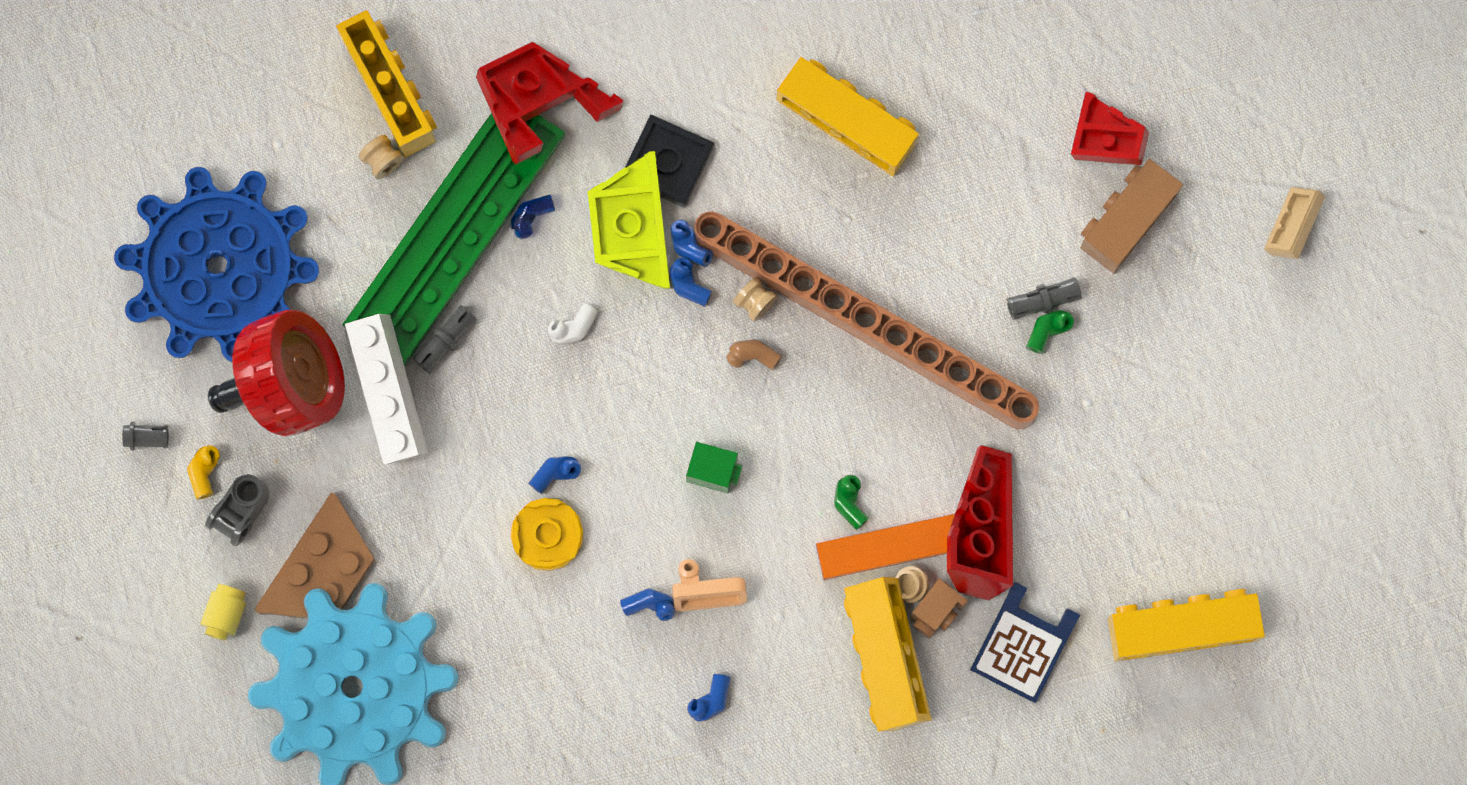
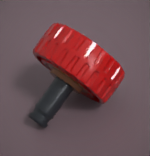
(284, 374)

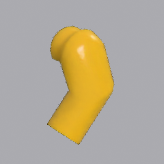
(201, 468)

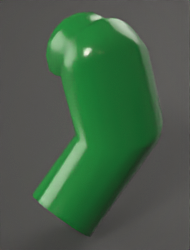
(1048, 326)
(846, 501)

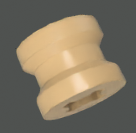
(381, 156)
(755, 299)

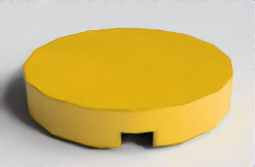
(547, 534)

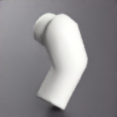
(575, 329)

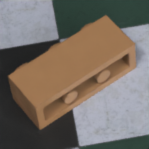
(1129, 215)

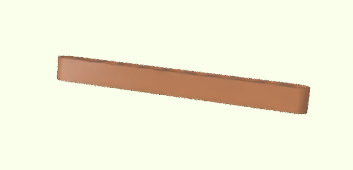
(874, 335)

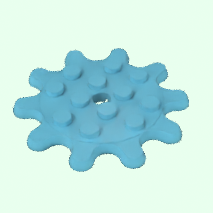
(394, 690)

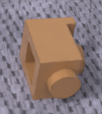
(937, 609)

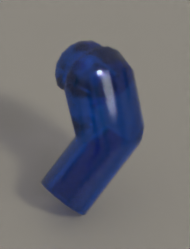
(527, 213)

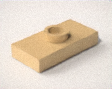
(1294, 222)

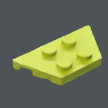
(630, 223)

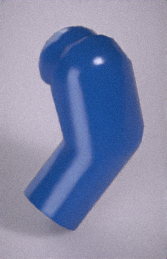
(686, 244)
(684, 283)
(555, 469)
(650, 599)
(713, 702)

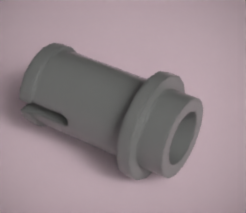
(145, 436)

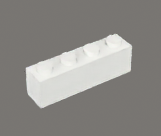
(386, 388)

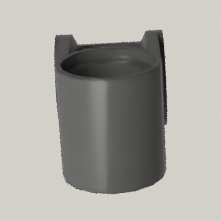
(237, 510)

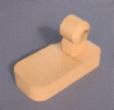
(706, 594)

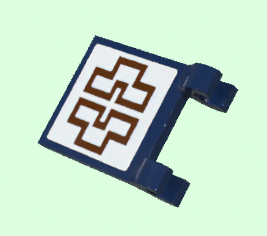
(1022, 647)

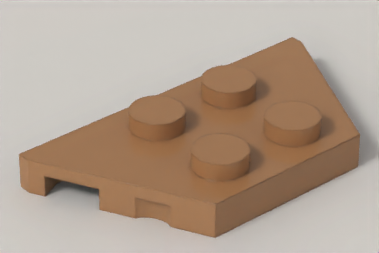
(325, 558)

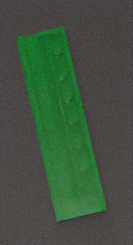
(453, 233)

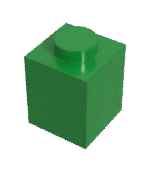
(713, 468)

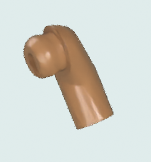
(750, 350)

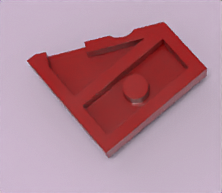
(1108, 135)

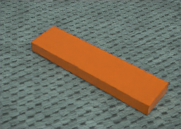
(884, 547)

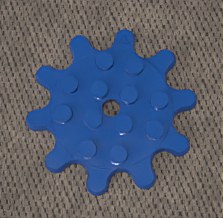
(209, 226)

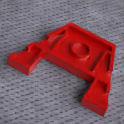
(530, 84)

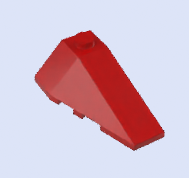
(983, 528)

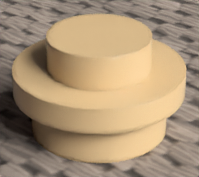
(913, 584)

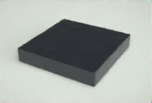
(678, 155)

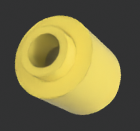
(223, 612)

